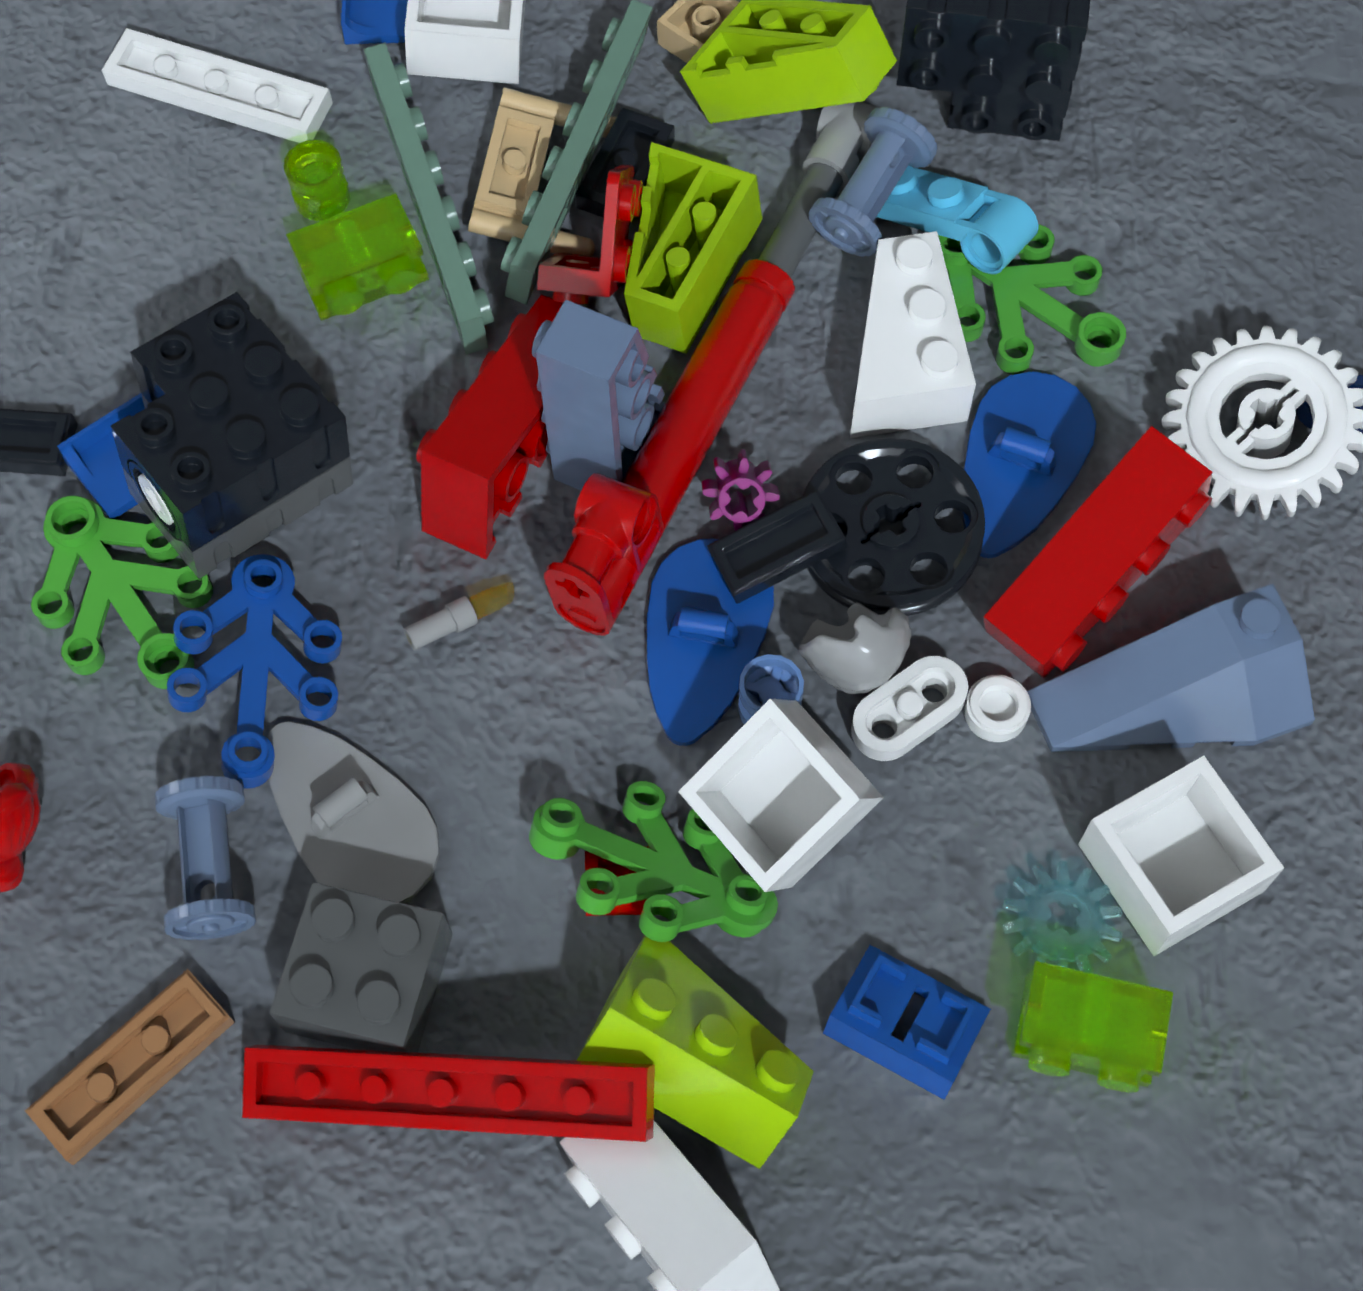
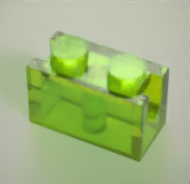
(358, 257)
(1092, 1026)

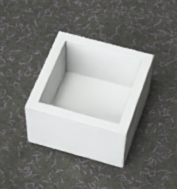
(465, 39)
(780, 794)
(1179, 855)

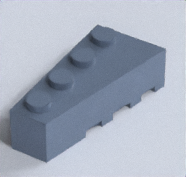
(594, 393)

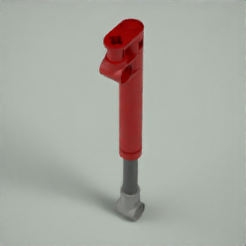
(625, 520)

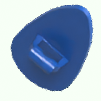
(1026, 454)
(699, 641)

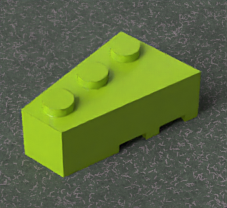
(788, 59)
(687, 243)
(709, 1053)

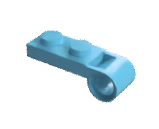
(986, 222)

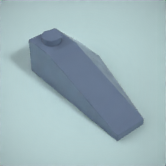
(1204, 679)

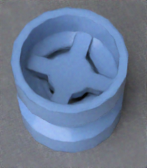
(768, 679)

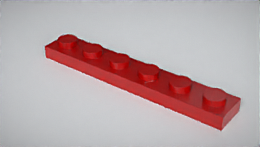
(450, 1092)

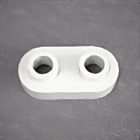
(907, 710)

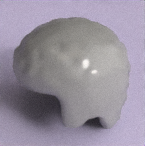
(860, 652)

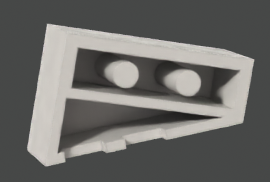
(913, 344)
(667, 1215)

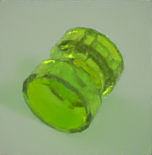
(317, 180)

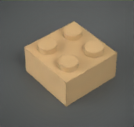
(690, 24)

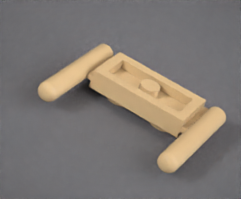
(516, 166)

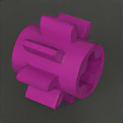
(744, 475)

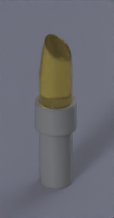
(459, 615)

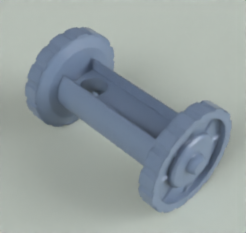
(896, 143)
(201, 813)

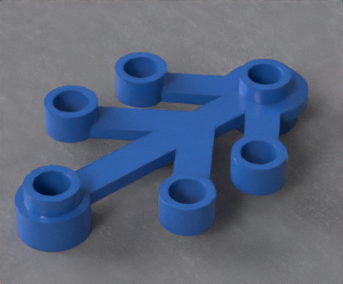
(256, 655)

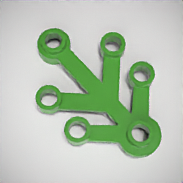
(1020, 288)
(111, 583)
(725, 896)

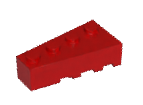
(486, 442)
(1100, 554)

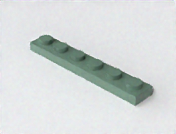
(567, 166)
(435, 214)

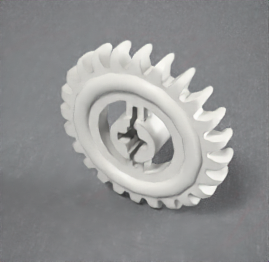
(1306, 376)

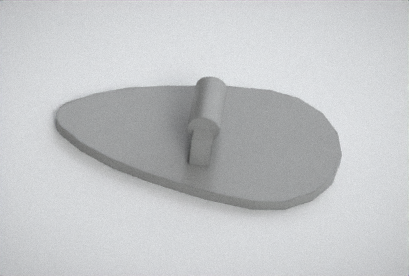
(351, 816)

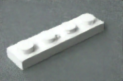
(217, 86)

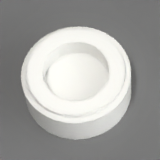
(997, 708)

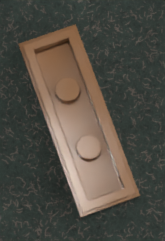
(129, 1067)

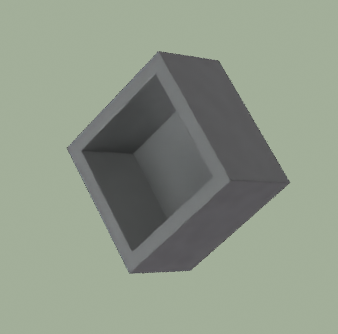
(361, 971)

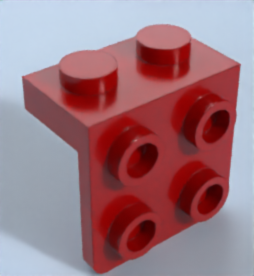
(584, 276)

